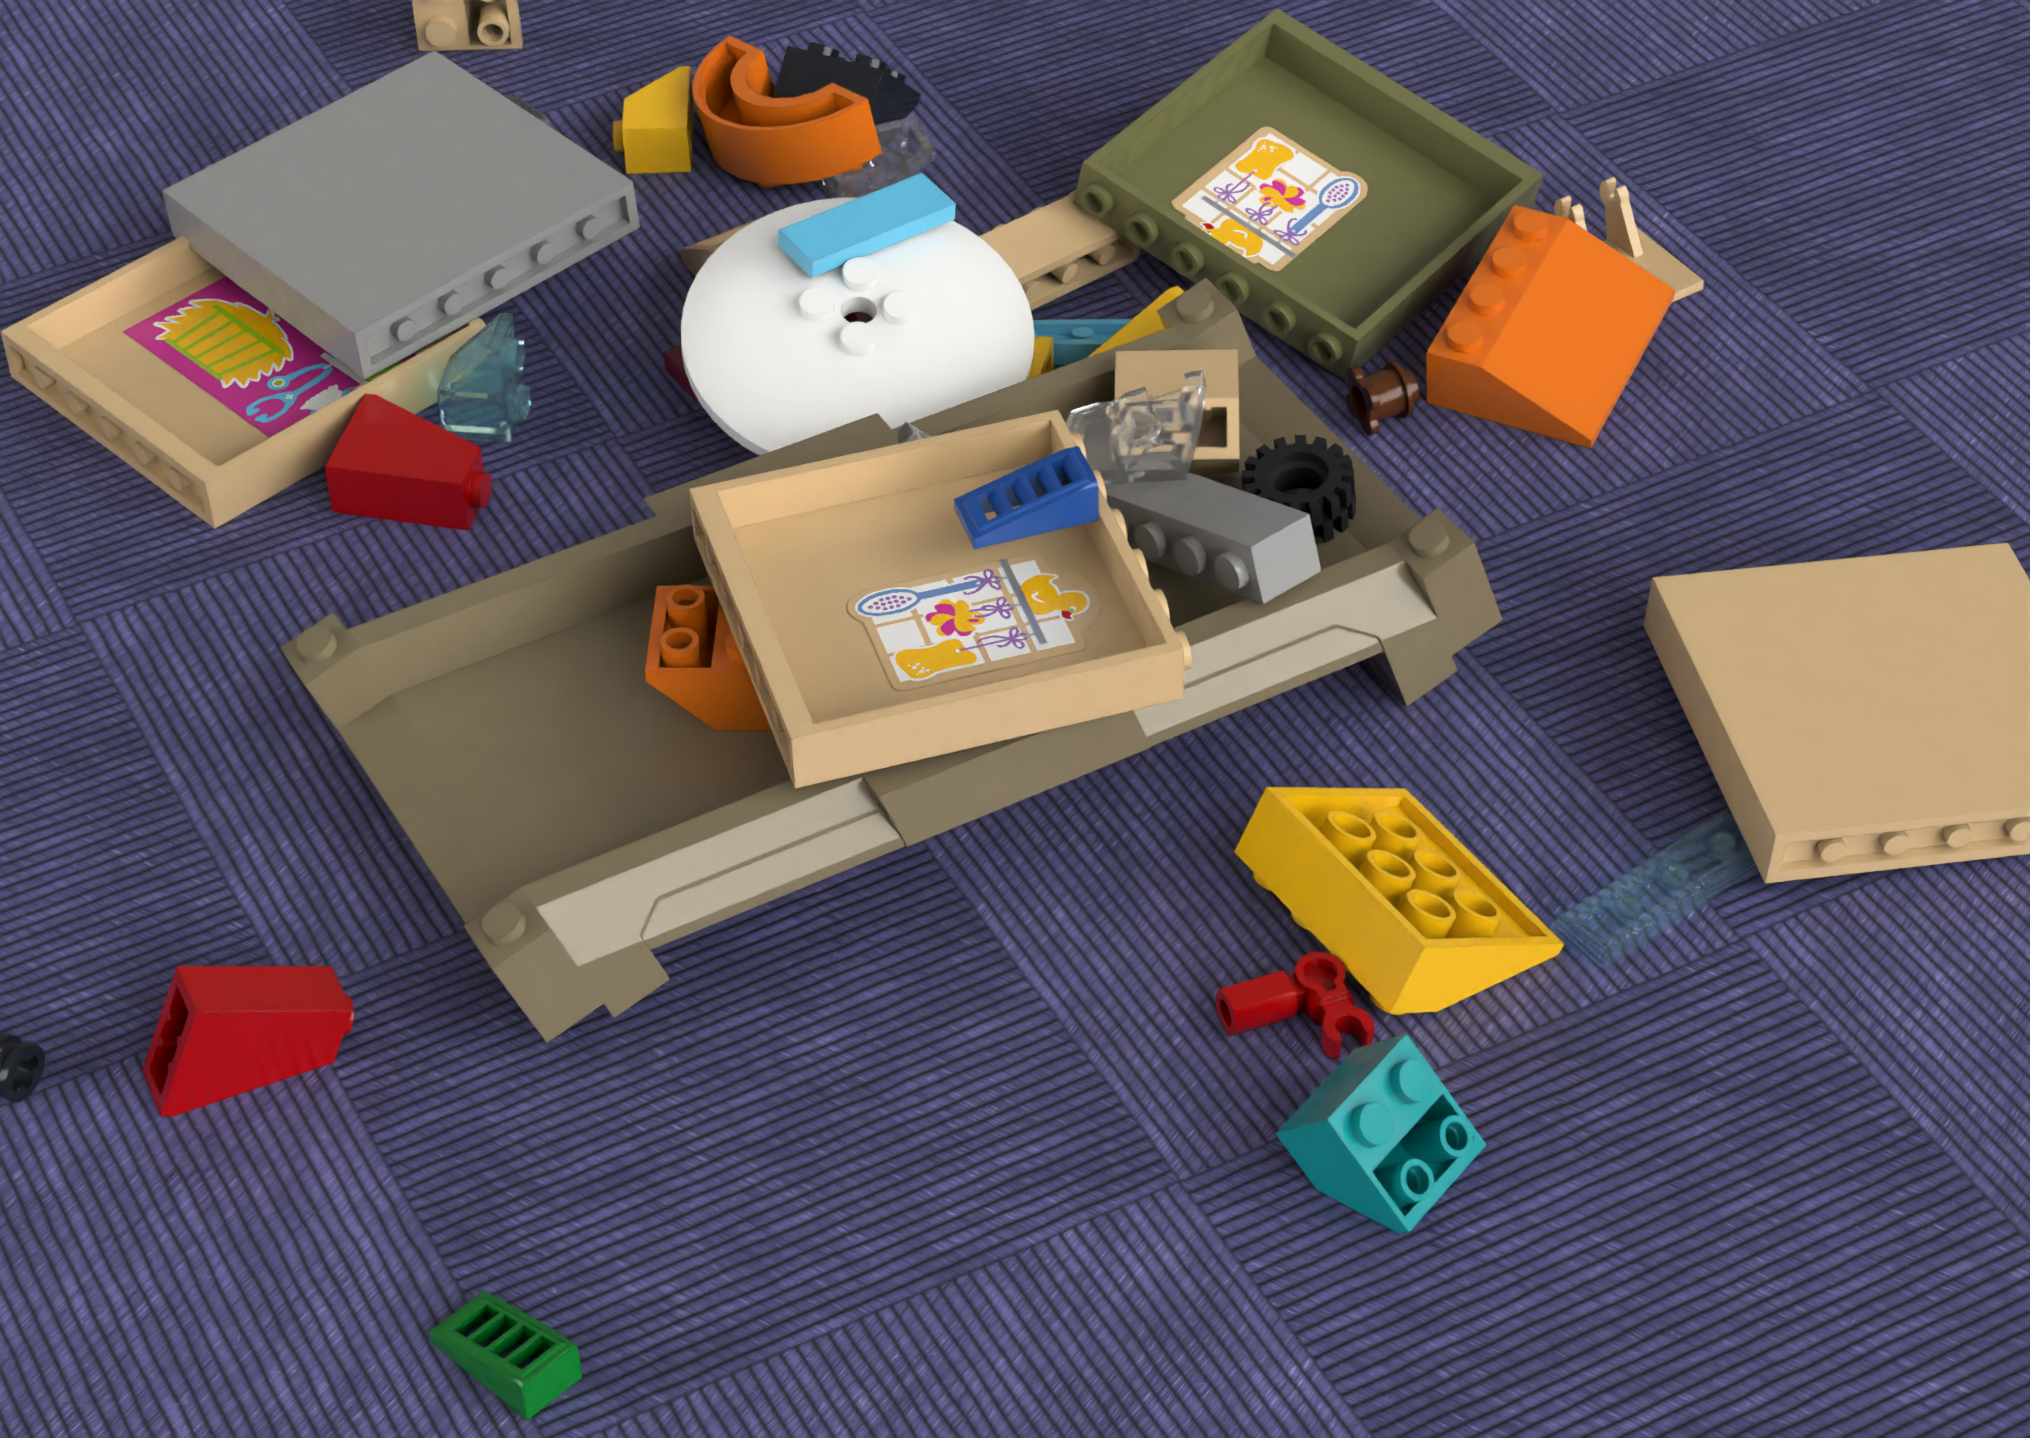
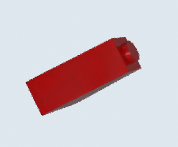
(405, 469)
(242, 1031)

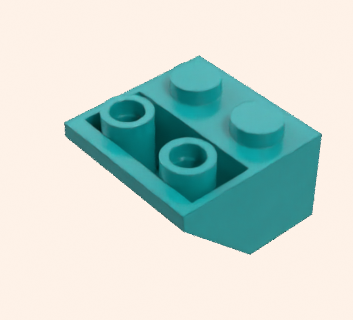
(1382, 1134)

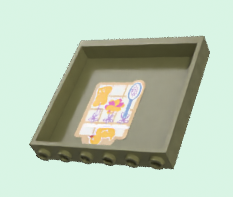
(1307, 191)

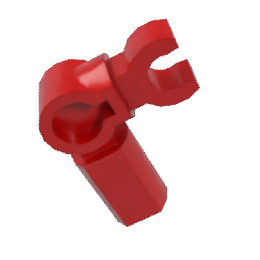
(1313, 989)

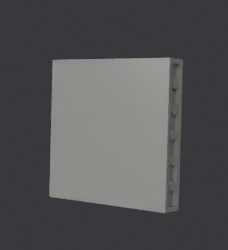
(401, 212)

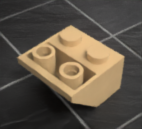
(467, 24)
(1164, 372)

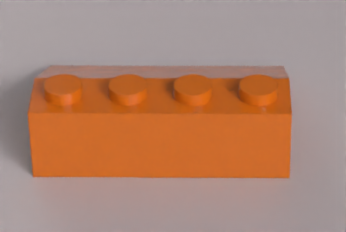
(1546, 330)

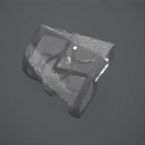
(903, 155)
(1143, 435)

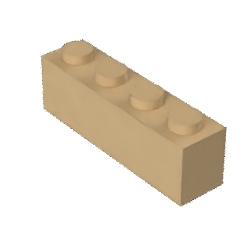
(1059, 249)

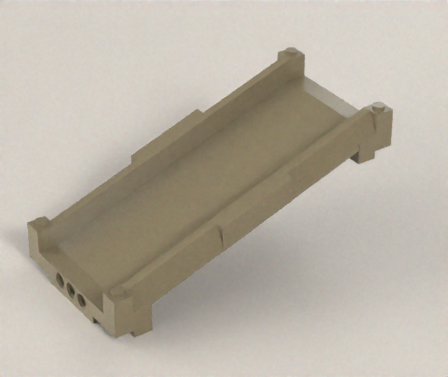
(606, 820)

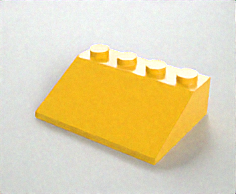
(1391, 894)

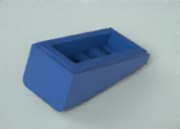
(1051, 496)

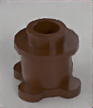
(1381, 395)

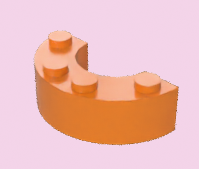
(778, 137)

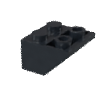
(820, 65)

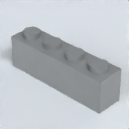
(1218, 534)

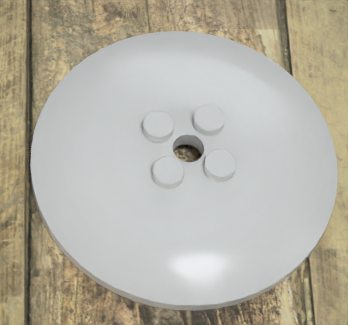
(786, 365)

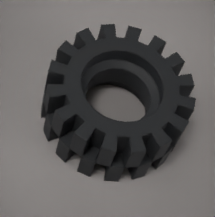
(1305, 467)

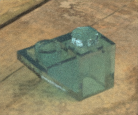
(483, 386)

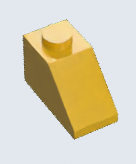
(658, 126)

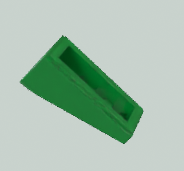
(524, 1389)

